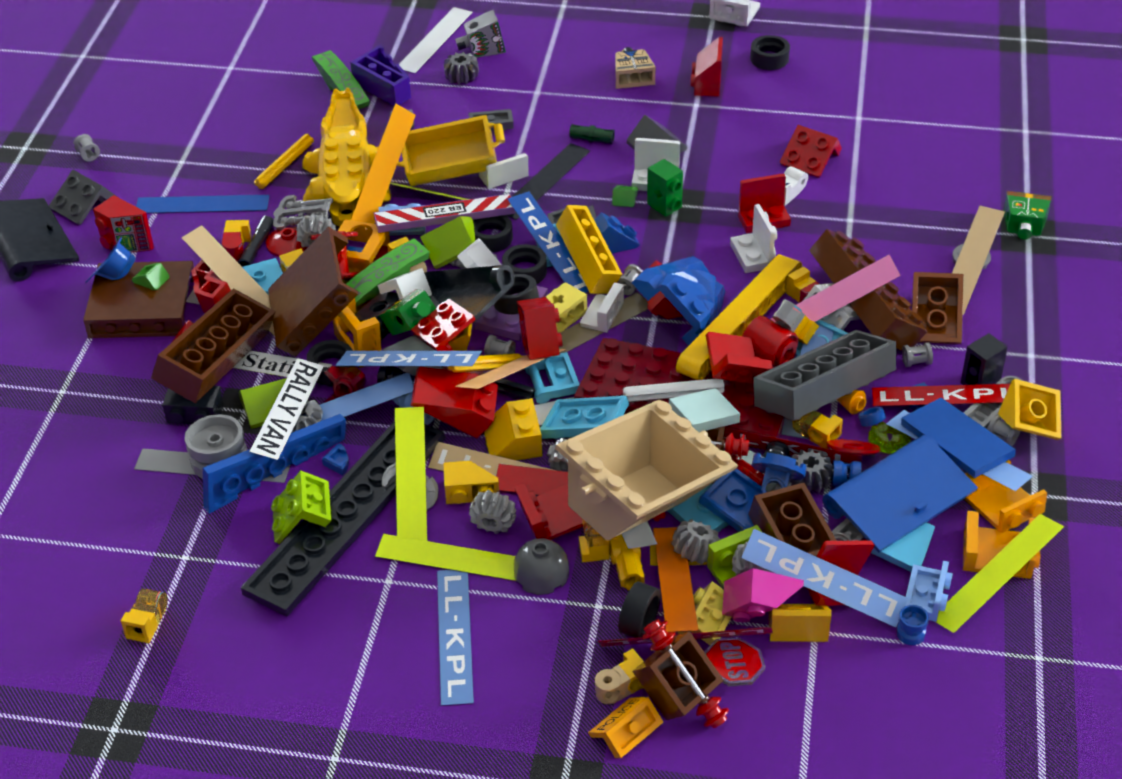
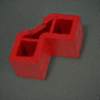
(208, 286)

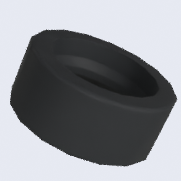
(767, 60)
(498, 241)
(527, 253)
(526, 289)
(325, 350)
(639, 609)

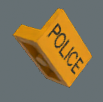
(627, 725)

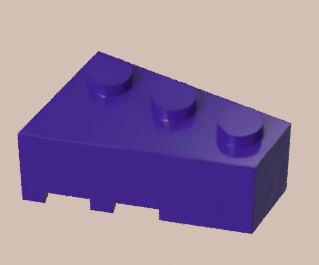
(382, 76)

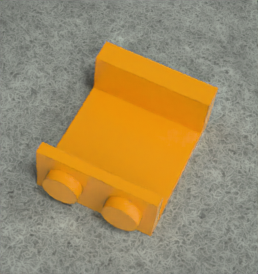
(1002, 505)
(983, 544)

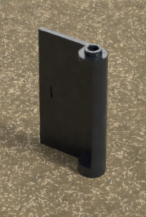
(31, 237)
(470, 288)

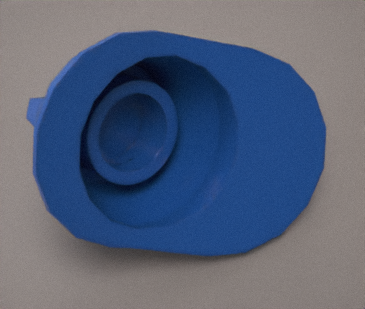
(116, 264)

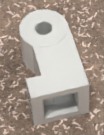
(795, 183)

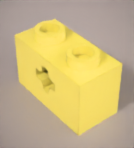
(570, 304)

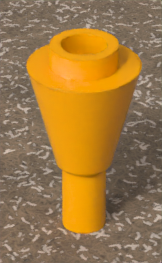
(853, 402)

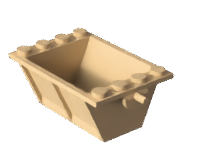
(639, 467)

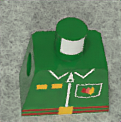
(1026, 213)
(410, 309)

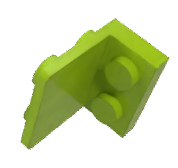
(303, 498)
(721, 554)

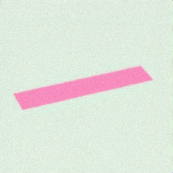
(849, 289)

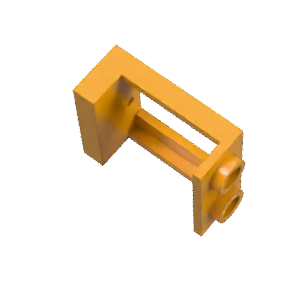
(366, 233)
(365, 333)

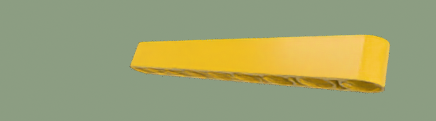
(734, 319)

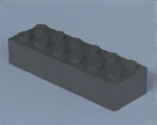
(824, 374)

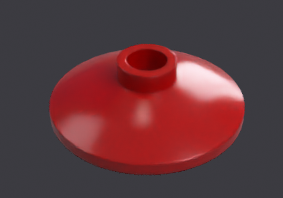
(283, 241)
(853, 446)

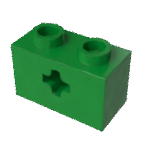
(664, 187)

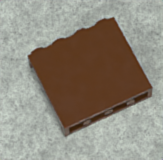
(309, 293)
(131, 310)

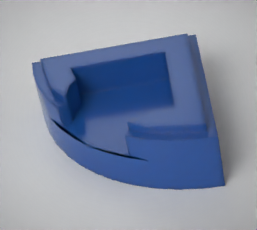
(337, 459)

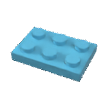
(579, 415)

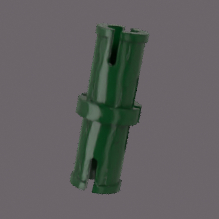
(592, 133)

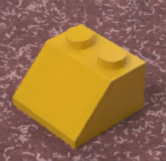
(515, 431)

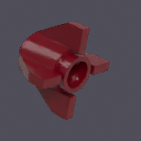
(345, 381)

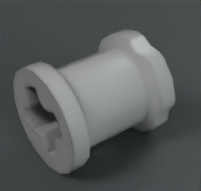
(85, 151)
(630, 273)
(498, 347)
(909, 352)
(1003, 430)

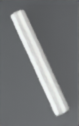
(670, 390)

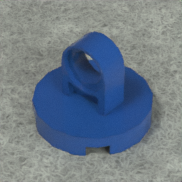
(778, 469)

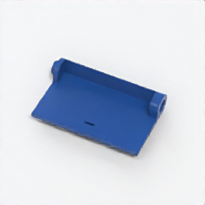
(900, 492)

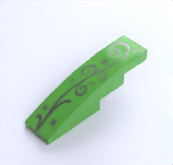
(338, 76)
(386, 268)

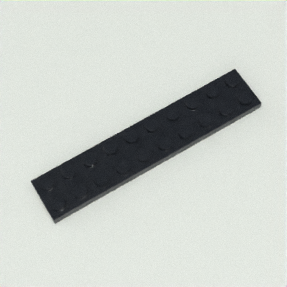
(313, 548)

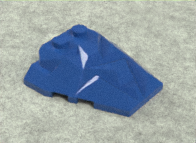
(689, 290)

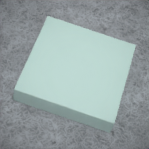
(705, 409)

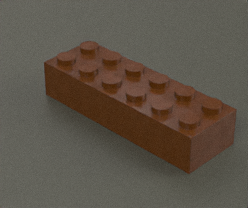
(882, 309)
(212, 345)

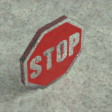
(736, 661)

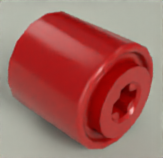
(771, 340)

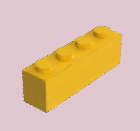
(588, 249)

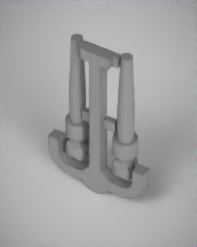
(298, 207)

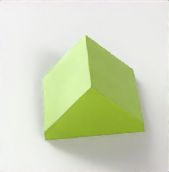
(449, 240)
(259, 401)

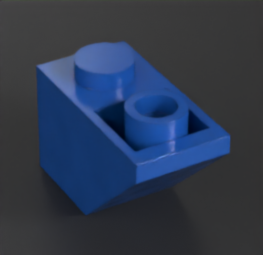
(616, 235)

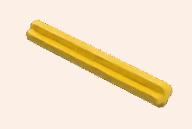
(283, 161)
(486, 362)

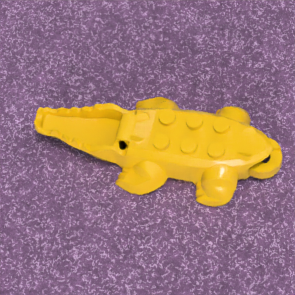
(342, 157)

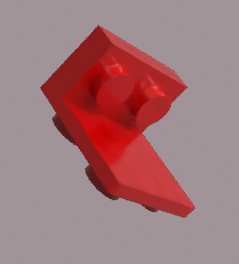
(810, 150)
(770, 194)
(443, 325)
(734, 358)
(549, 512)
(846, 555)

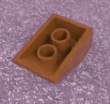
(940, 305)

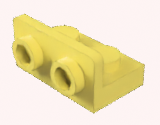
(709, 611)

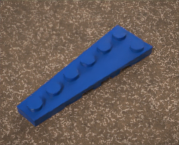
(245, 470)

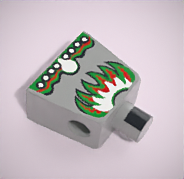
(482, 36)

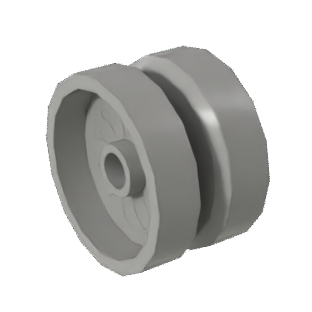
(213, 440)

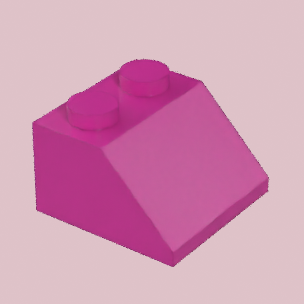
(756, 593)

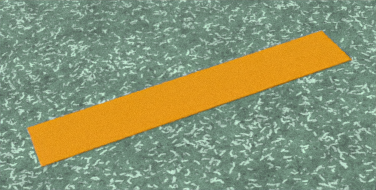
(384, 165)

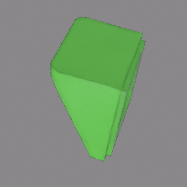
(624, 196)
(151, 276)

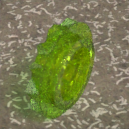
(878, 436)

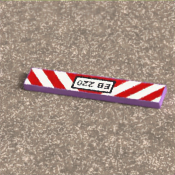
(442, 213)

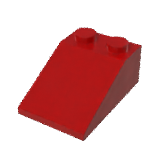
(460, 407)

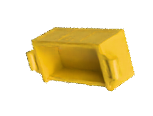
(450, 150)

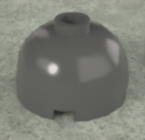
(541, 566)

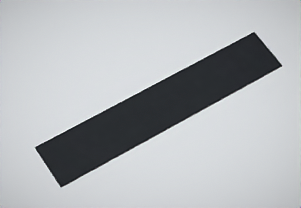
(552, 172)

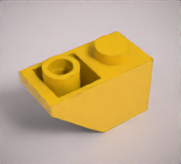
(465, 480)

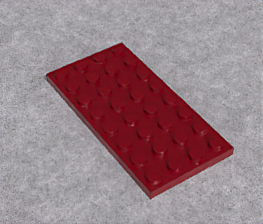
(631, 364)

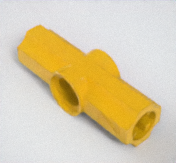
(627, 562)

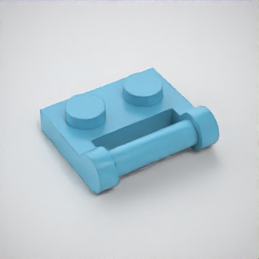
(560, 374)

